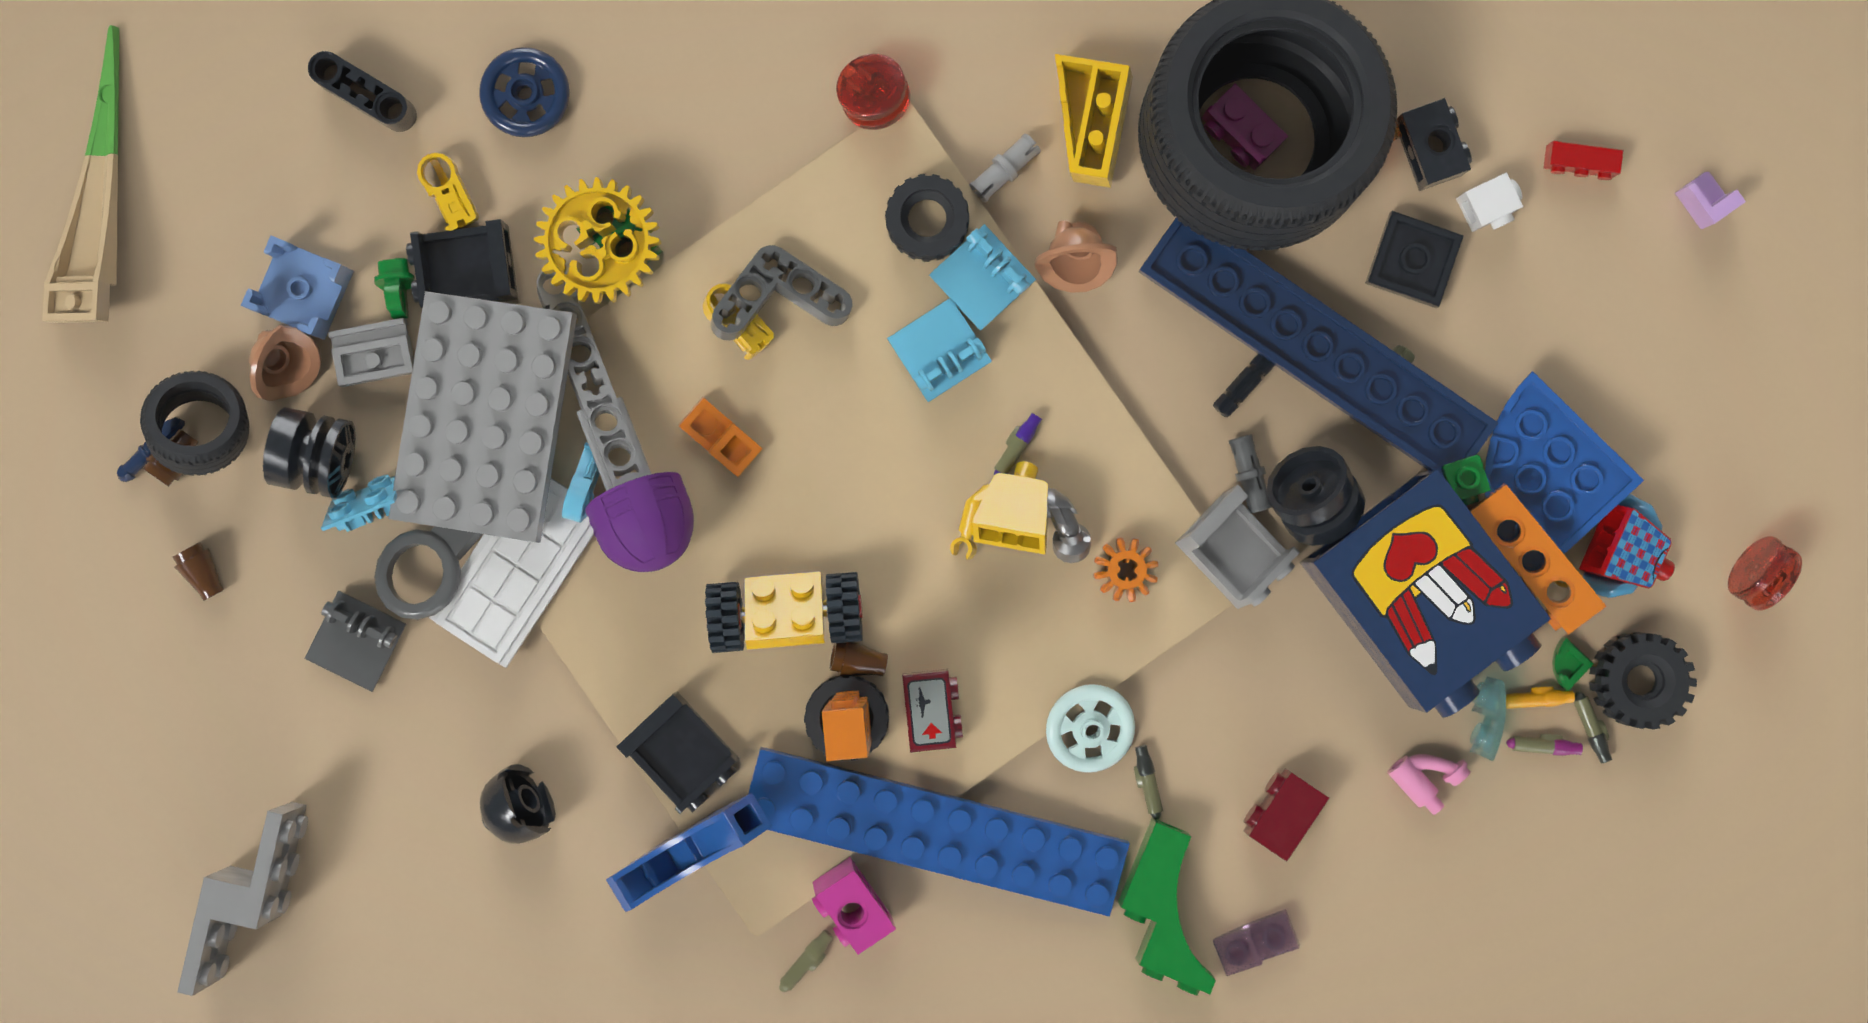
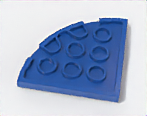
(1554, 468)

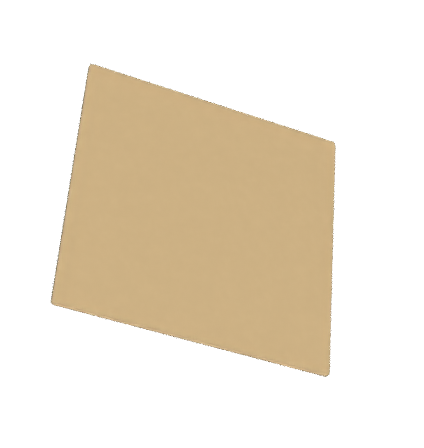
(868, 485)

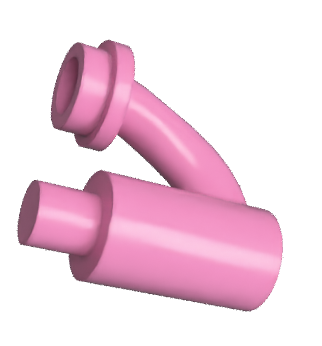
(1410, 778)

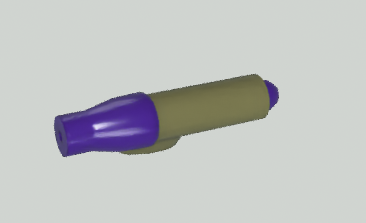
(1016, 444)

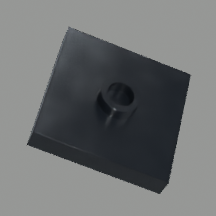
(1414, 259)

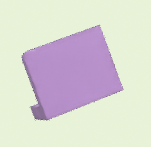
(1707, 200)

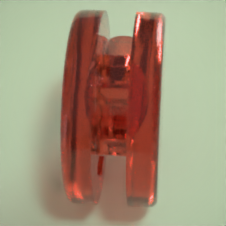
(873, 91)
(1765, 573)

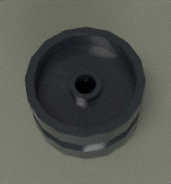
(1316, 495)

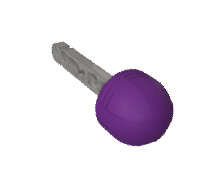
(642, 516)

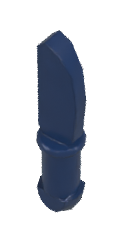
(138, 460)

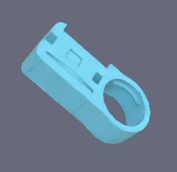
(581, 487)

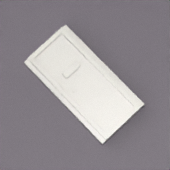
(512, 582)

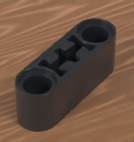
(340, 87)

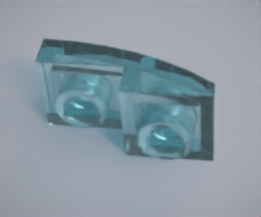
(1491, 705)

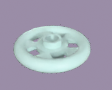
(1111, 750)

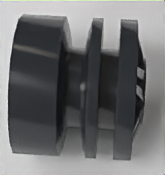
(309, 452)

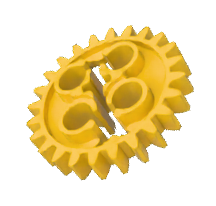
(581, 209)

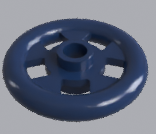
(545, 69)

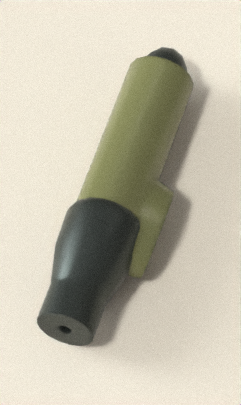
(1595, 728)
(1146, 779)

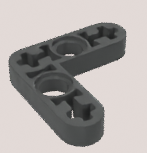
(771, 281)

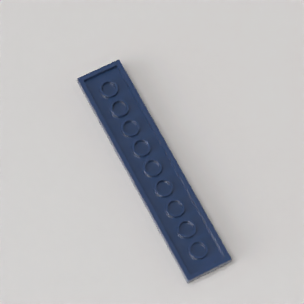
(1318, 348)

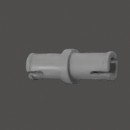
(1005, 167)

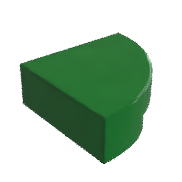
(1569, 663)

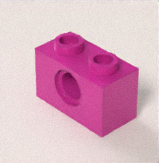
(848, 885)

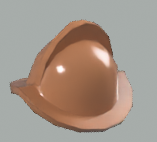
(1077, 258)
(283, 363)

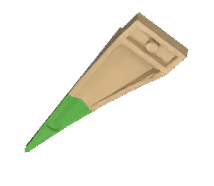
(87, 251)

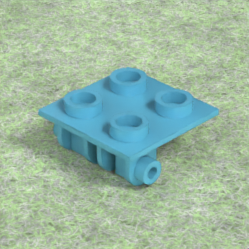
(982, 277)
(939, 349)
(353, 508)

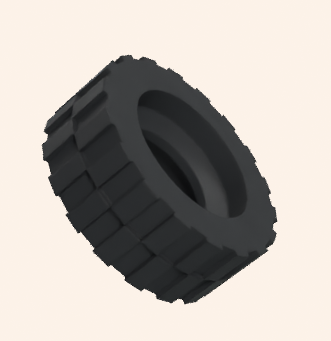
(921, 189)
(820, 697)

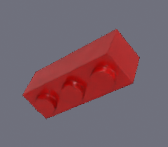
(1583, 160)

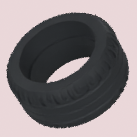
(184, 389)

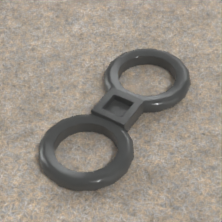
(450, 547)

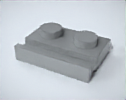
(372, 352)

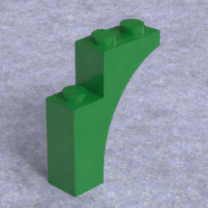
(1152, 895)

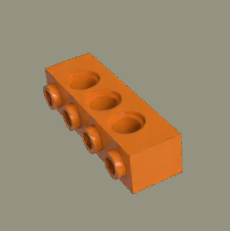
(1581, 600)
(847, 727)

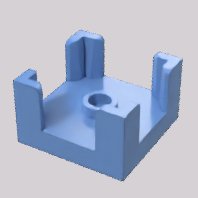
(299, 288)

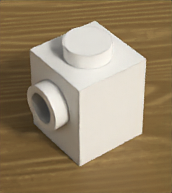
(1491, 203)

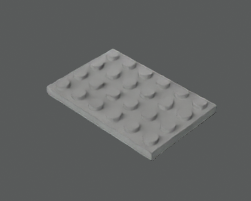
(483, 416)

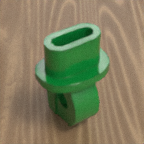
(395, 281)

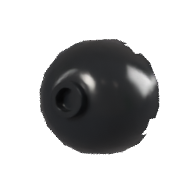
(515, 806)

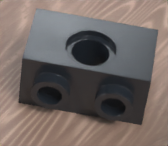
(1429, 166)

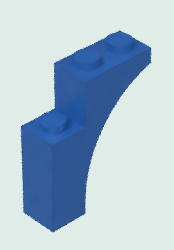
(689, 851)

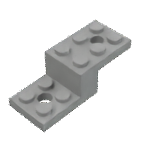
(243, 898)

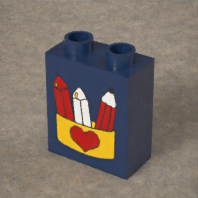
(1428, 595)

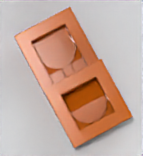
(720, 436)

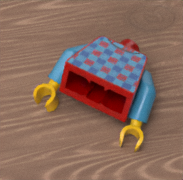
(1627, 551)

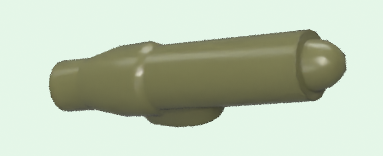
(807, 961)

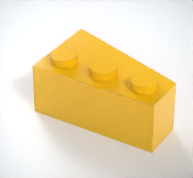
(1094, 113)

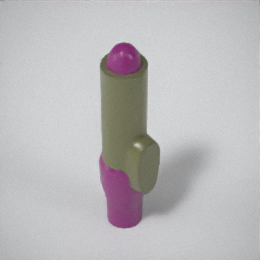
(1545, 744)

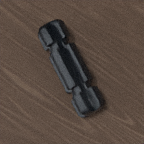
(1243, 385)

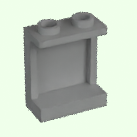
(1236, 550)

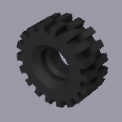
(1669, 688)

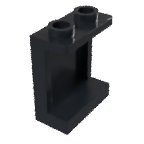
(464, 263)
(680, 753)

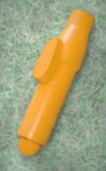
(1539, 697)

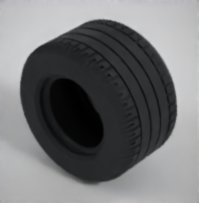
(1315, 55)

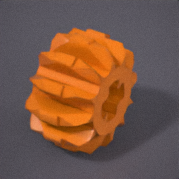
(1139, 569)

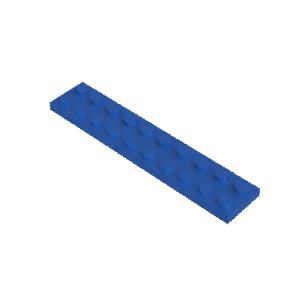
(938, 832)

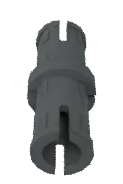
(1250, 473)

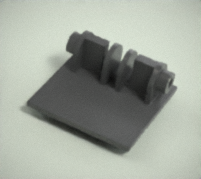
(355, 640)

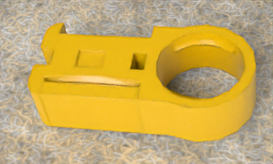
(452, 195)
(757, 334)

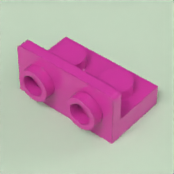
(1243, 128)

